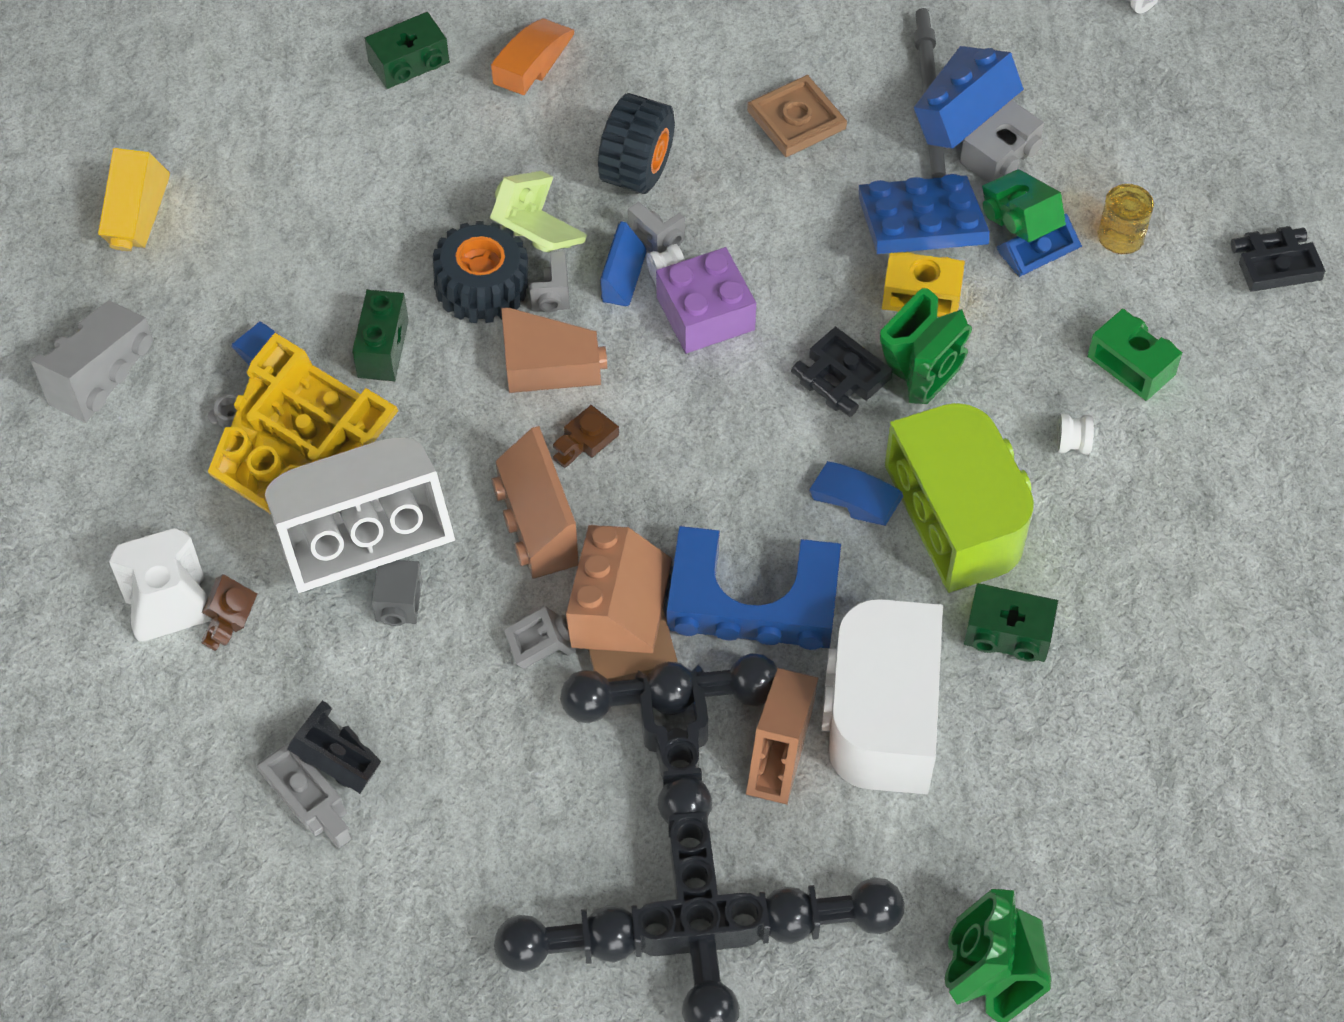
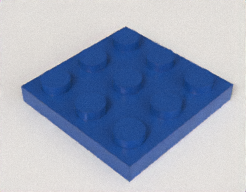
(923, 214)

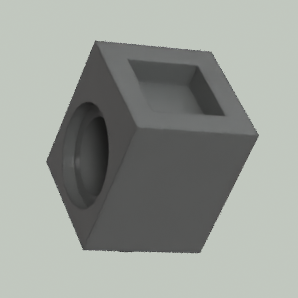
(397, 592)

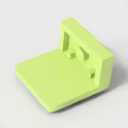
(520, 209)

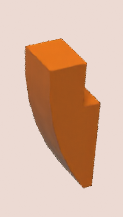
(530, 55)

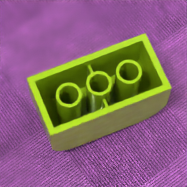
(961, 492)

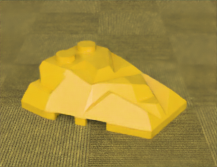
(292, 419)

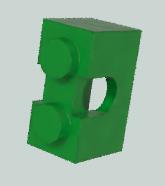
(1023, 213)
(1134, 355)

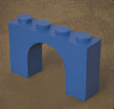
(798, 618)

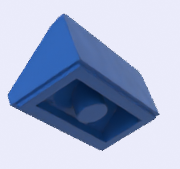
(1028, 256)
(622, 266)

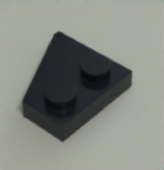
(334, 750)

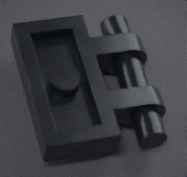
(1279, 266)
(849, 363)

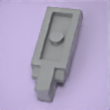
(306, 794)

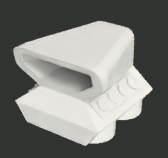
(161, 583)

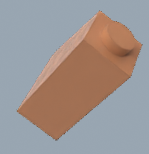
(549, 353)
(781, 735)

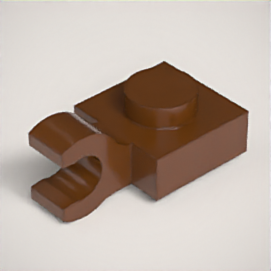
(585, 433)
(229, 609)

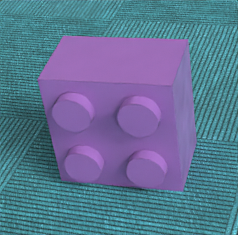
(706, 300)

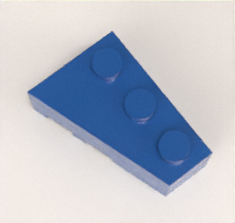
(967, 94)

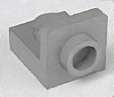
(652, 230)
(554, 292)
(538, 637)

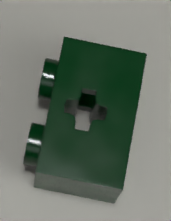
(407, 50)
(380, 335)
(998, 609)

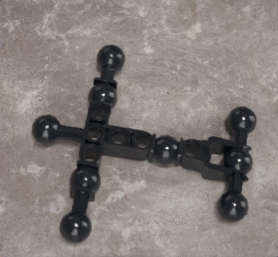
(685, 805)

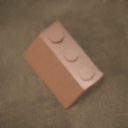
(536, 506)
(617, 591)

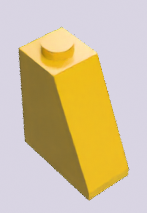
(132, 198)

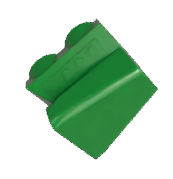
(924, 347)
(998, 955)

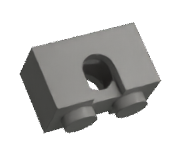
(1002, 141)

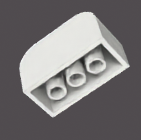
(358, 511)
(885, 695)

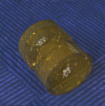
(1125, 218)

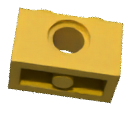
(912, 272)

